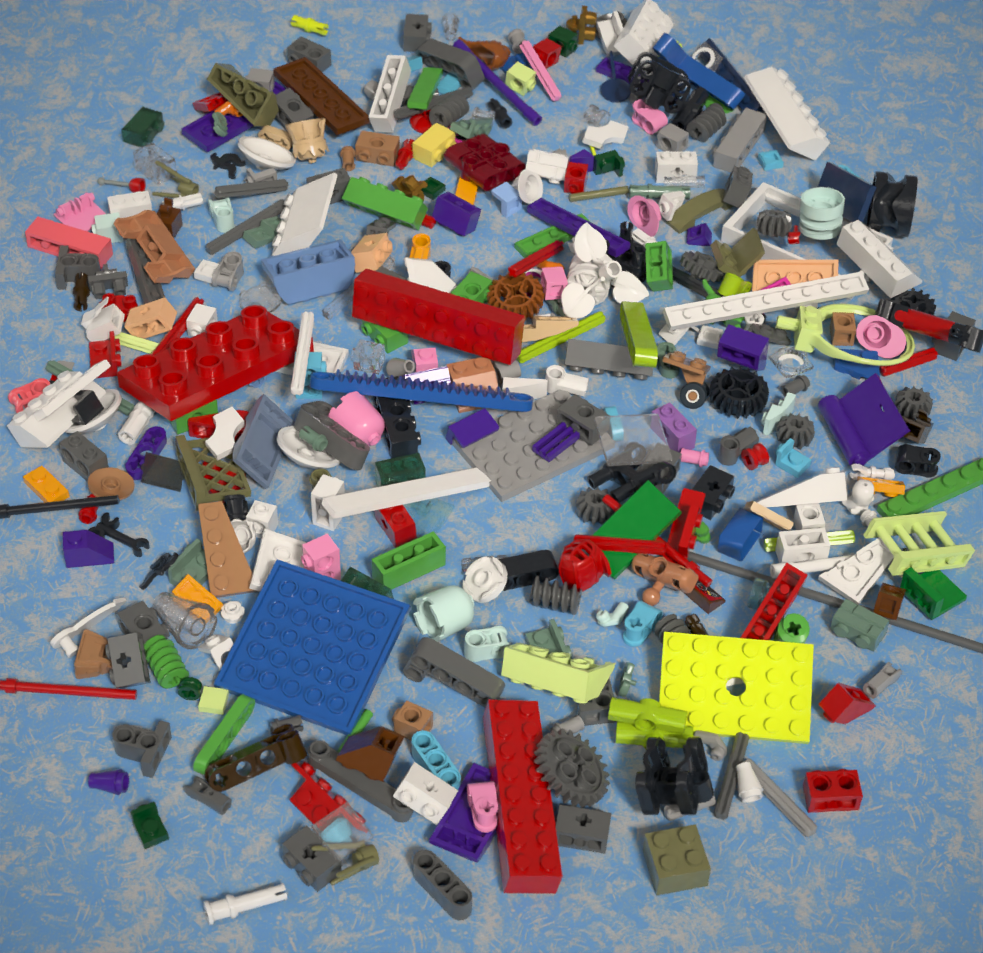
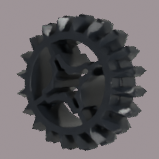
(737, 397)

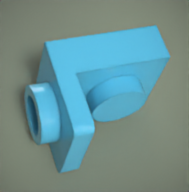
(791, 460)

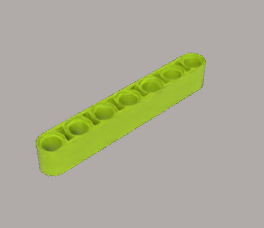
(638, 334)

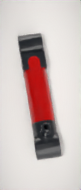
(930, 325)

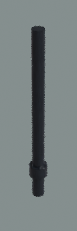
(6, 510)

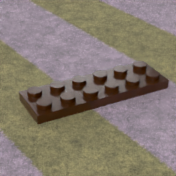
(321, 95)

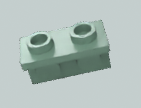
(472, 127)
(190, 562)
(549, 638)

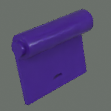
(860, 422)

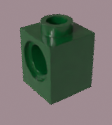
(566, 39)

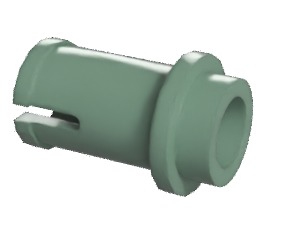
(316, 440)

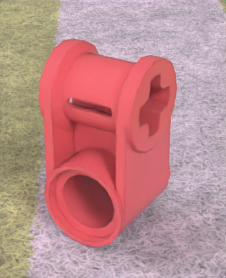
(27, 393)

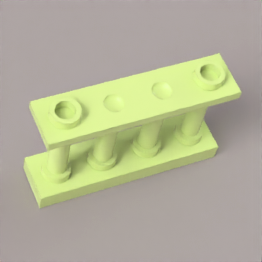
(919, 559)

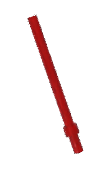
(670, 551)
(13, 685)

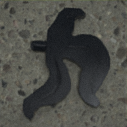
(225, 163)
(159, 568)

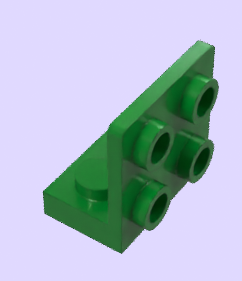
(931, 592)

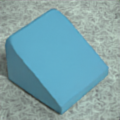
(415, 62)

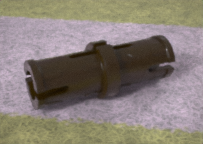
(81, 292)

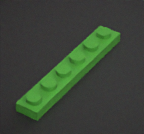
(934, 492)

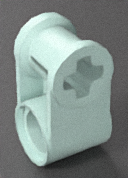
(222, 214)
(485, 644)

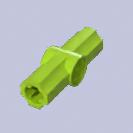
(647, 715)
(629, 734)

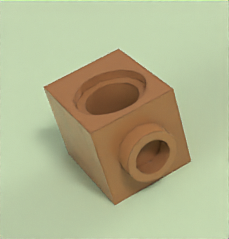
(842, 329)
(420, 716)

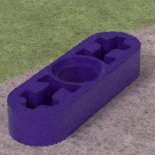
(146, 443)

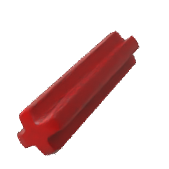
(916, 359)

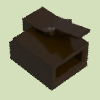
(918, 428)

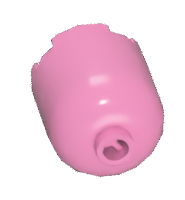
(359, 418)

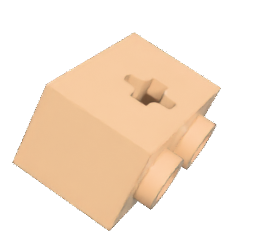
(372, 252)
(151, 318)

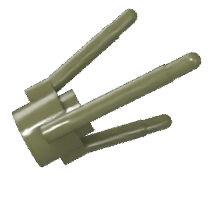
(186, 186)
(362, 859)

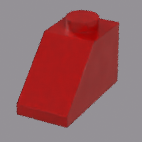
(845, 704)

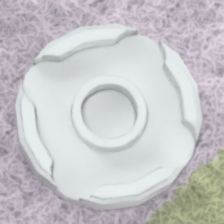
(485, 579)

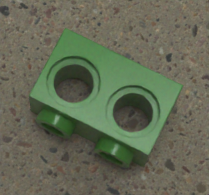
(659, 266)

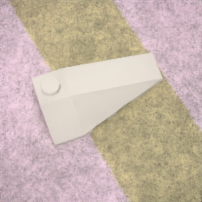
(820, 488)

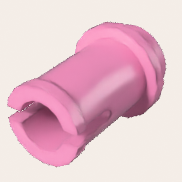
(695, 457)

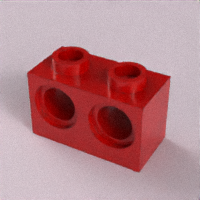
(832, 793)

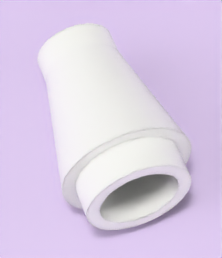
(748, 784)

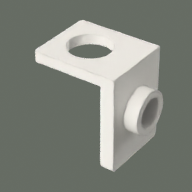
(674, 336)
(216, 646)

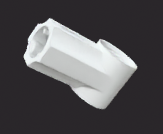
(560, 380)

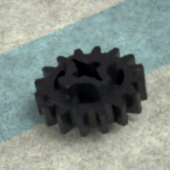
(916, 301)

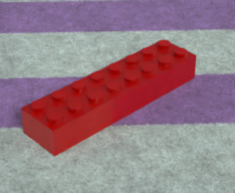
(438, 316)
(525, 807)

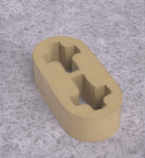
(277, 136)

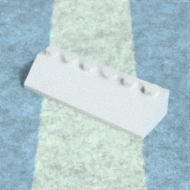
(788, 112)

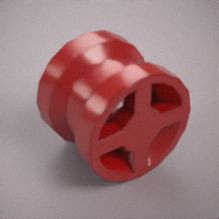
(755, 456)

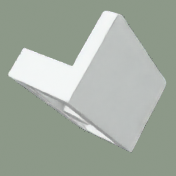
(609, 32)

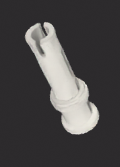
(231, 905)

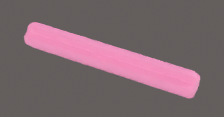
(540, 70)

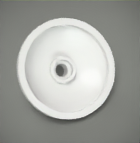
(266, 153)
(111, 403)
(302, 452)

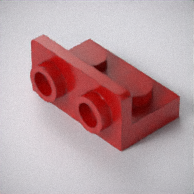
(107, 351)

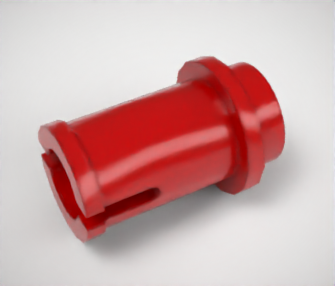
(88, 515)

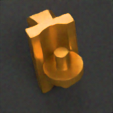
(575, 24)
(410, 186)

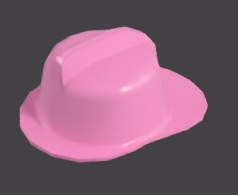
(644, 214)
(881, 336)

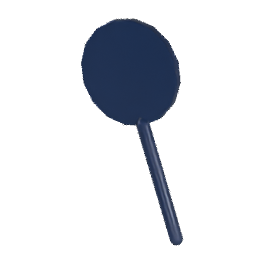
(615, 89)

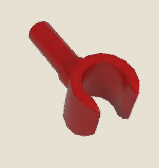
(793, 237)

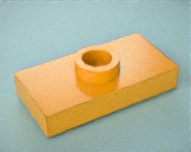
(193, 590)

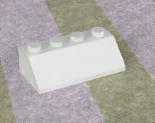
(876, 259)
(44, 432)

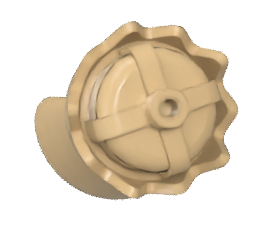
(308, 139)

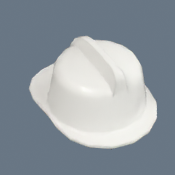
(529, 186)

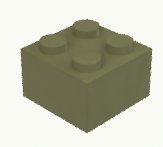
(676, 859)

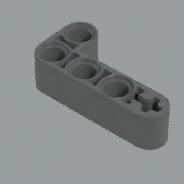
(453, 61)
(341, 443)
(454, 671)

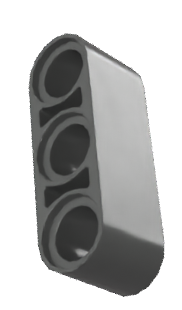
(438, 874)

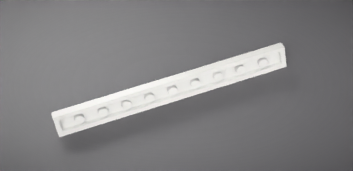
(765, 301)

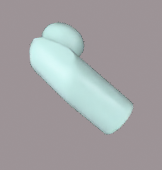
(609, 619)

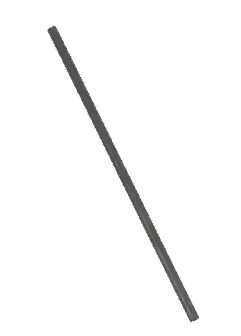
(837, 602)

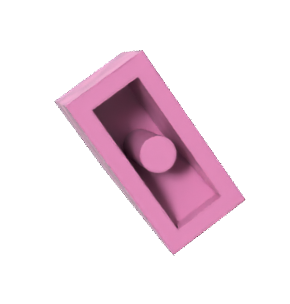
(424, 359)

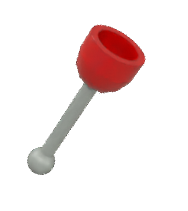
(135, 184)

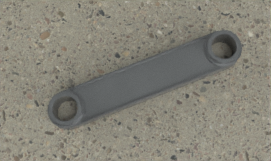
(378, 793)

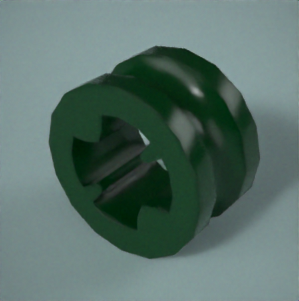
(190, 688)

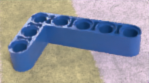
(698, 74)

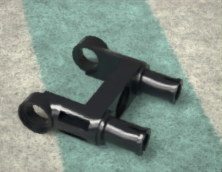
(630, 478)

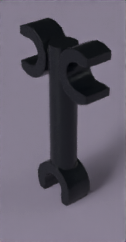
(109, 528)

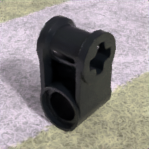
(915, 460)
(236, 506)

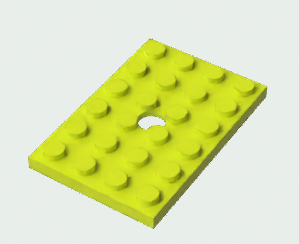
(775, 678)

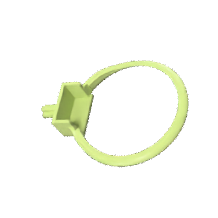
(808, 328)

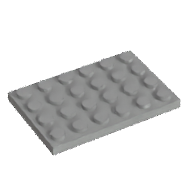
(509, 456)

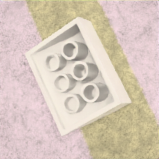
(304, 215)

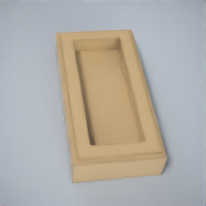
(769, 516)

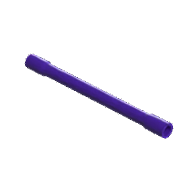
(527, 111)

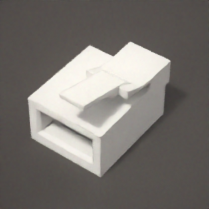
(102, 321)

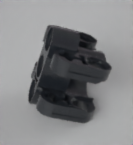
(659, 82)
(681, 785)

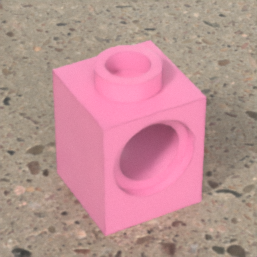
(553, 282)

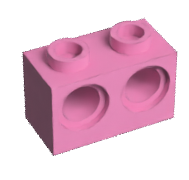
(322, 557)

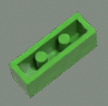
(409, 561)

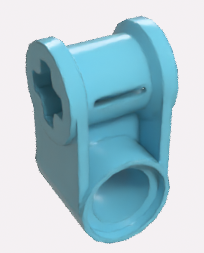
(640, 623)

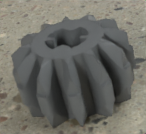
(774, 222)
(911, 400)
(796, 428)
(591, 506)

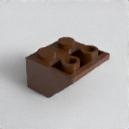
(371, 752)

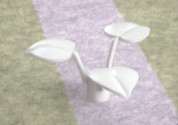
(592, 246)

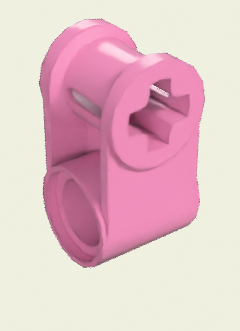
(648, 118)
(483, 805)

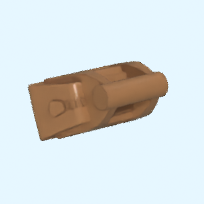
(91, 656)

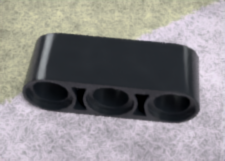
(525, 567)

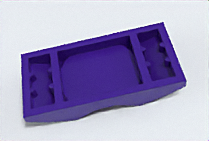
(456, 828)

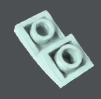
(773, 417)

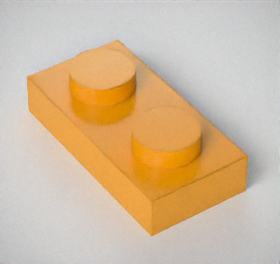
(45, 485)
(889, 487)

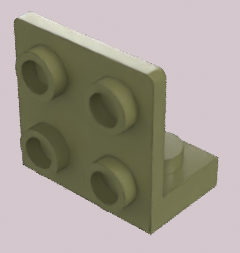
(740, 256)

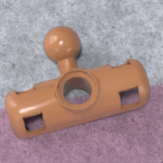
(663, 574)

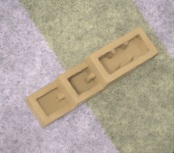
(547, 326)

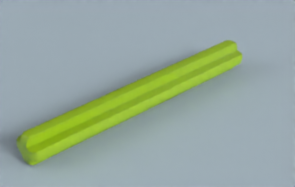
(550, 342)

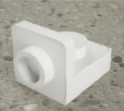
(670, 203)

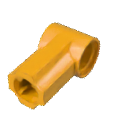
(420, 246)

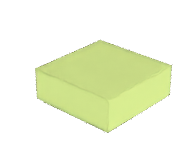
(213, 700)

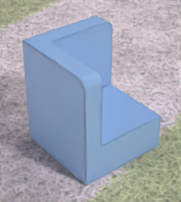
(510, 199)

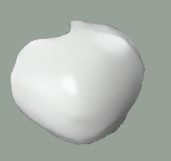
(245, 533)

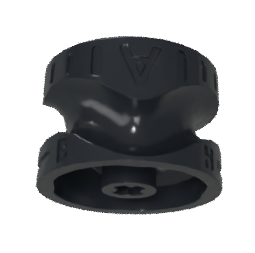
(892, 203)

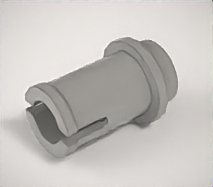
(574, 724)

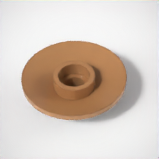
(111, 482)

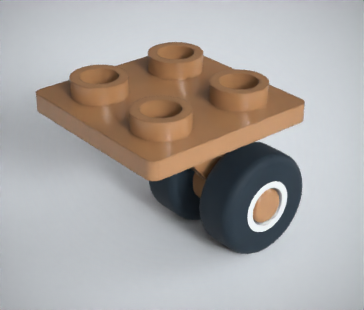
(696, 390)

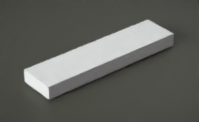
(71, 389)

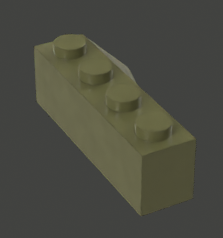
(249, 98)

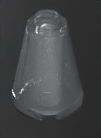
(185, 618)

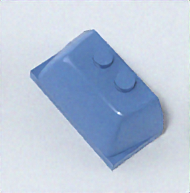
(311, 271)

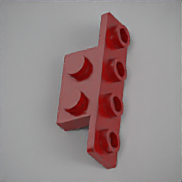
(683, 529)
(314, 795)

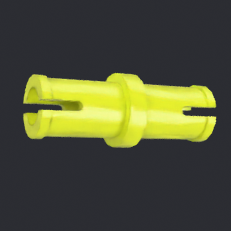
(309, 25)

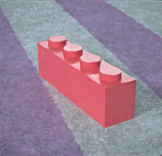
(50, 235)

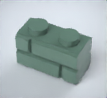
(859, 625)

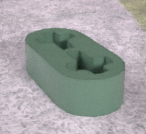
(663, 368)

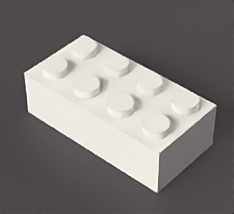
(643, 31)

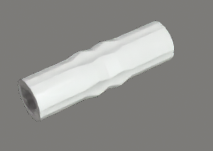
(136, 422)

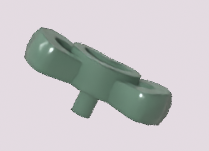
(220, 124)
(625, 680)

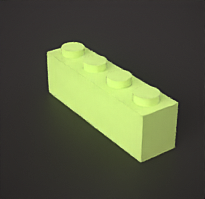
(555, 672)

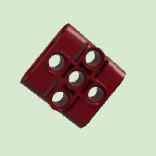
(484, 161)

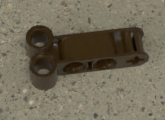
(284, 746)

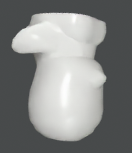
(861, 497)

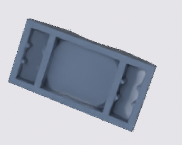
(258, 446)

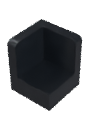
(86, 407)

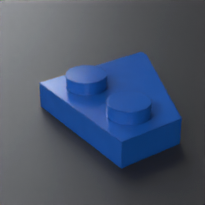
(857, 370)

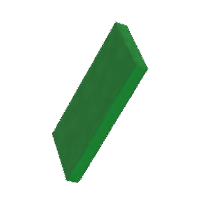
(640, 517)

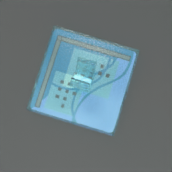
(429, 514)

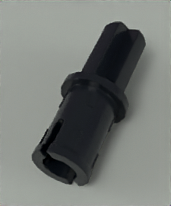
(501, 113)

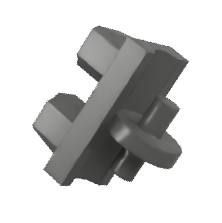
(108, 280)

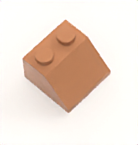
(473, 371)

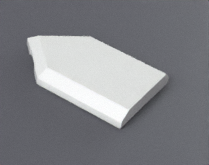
(428, 274)

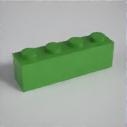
(385, 203)

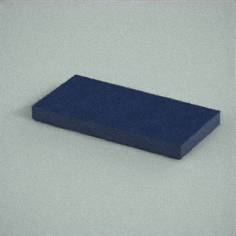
(855, 190)

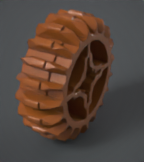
(515, 294)

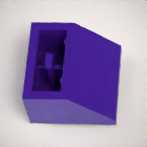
(743, 348)

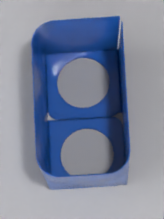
(739, 535)

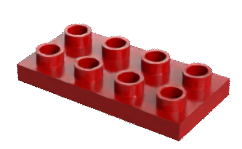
(212, 362)

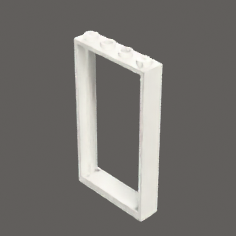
(768, 194)

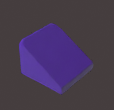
(583, 157)
(699, 235)

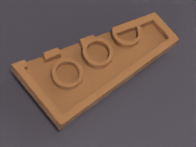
(224, 557)

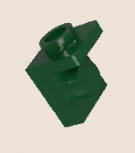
(608, 162)
(148, 825)

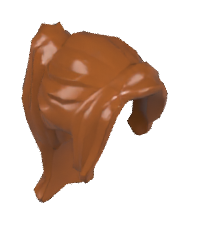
(490, 52)

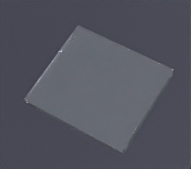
(632, 439)

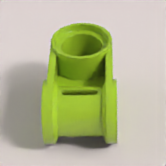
(733, 285)

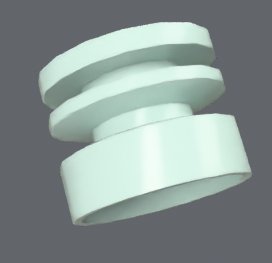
(821, 213)

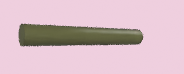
(598, 193)

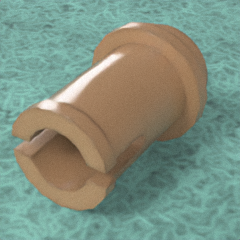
(347, 155)

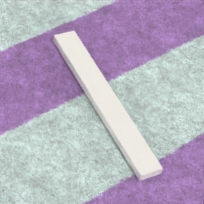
(405, 492)

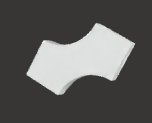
(610, 133)
(227, 425)

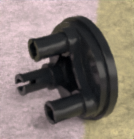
(633, 259)

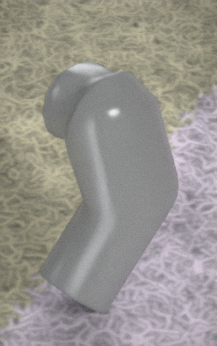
(718, 747)

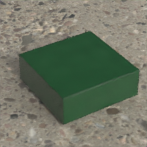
(434, 188)

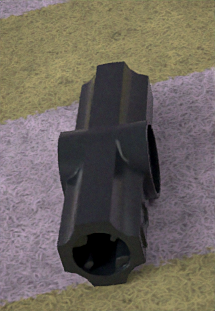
(691, 108)

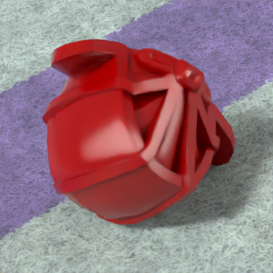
(581, 569)

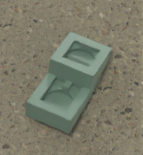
(264, 234)

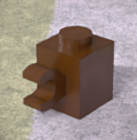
(170, 216)

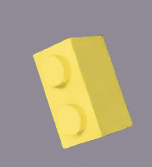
(433, 144)

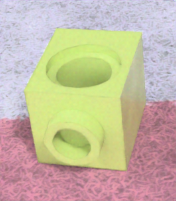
(520, 78)

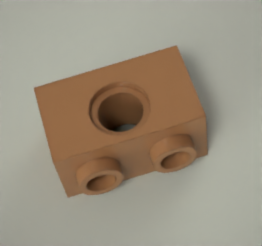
(377, 148)

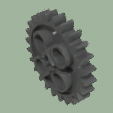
(571, 768)

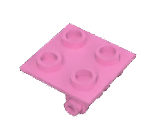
(79, 212)

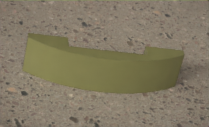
(697, 207)

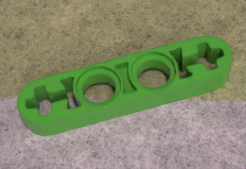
(225, 733)

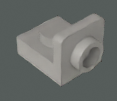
(266, 175)

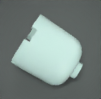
(444, 612)

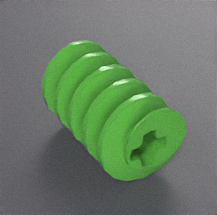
(792, 629)
(165, 661)

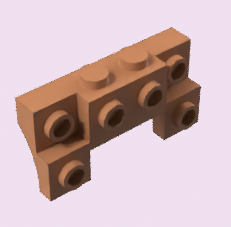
(159, 245)

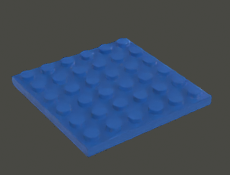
(313, 647)

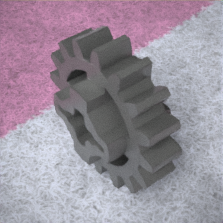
(701, 266)

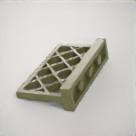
(195, 472)

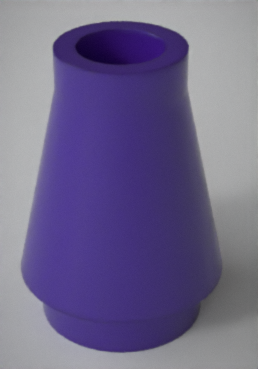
(110, 781)

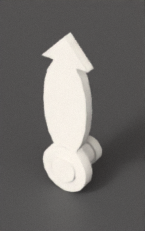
(64, 638)

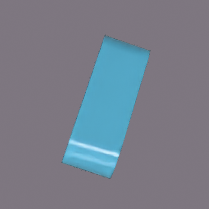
(434, 755)

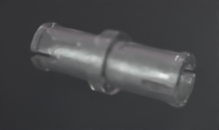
(692, 181)

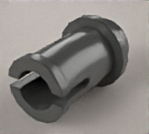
(800, 383)
(295, 721)

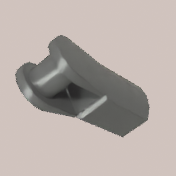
(210, 797)

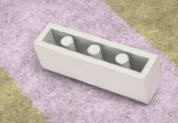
(389, 93)

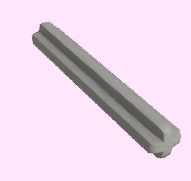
(783, 802)

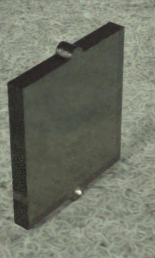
(162, 472)

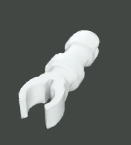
(872, 472)

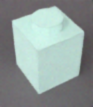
(105, 227)

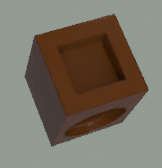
(889, 601)

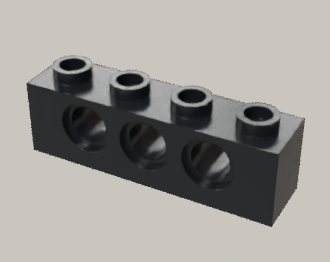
(399, 425)

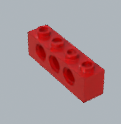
(775, 604)

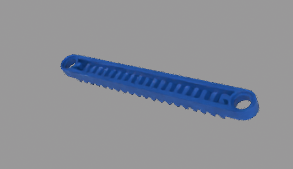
(421, 391)

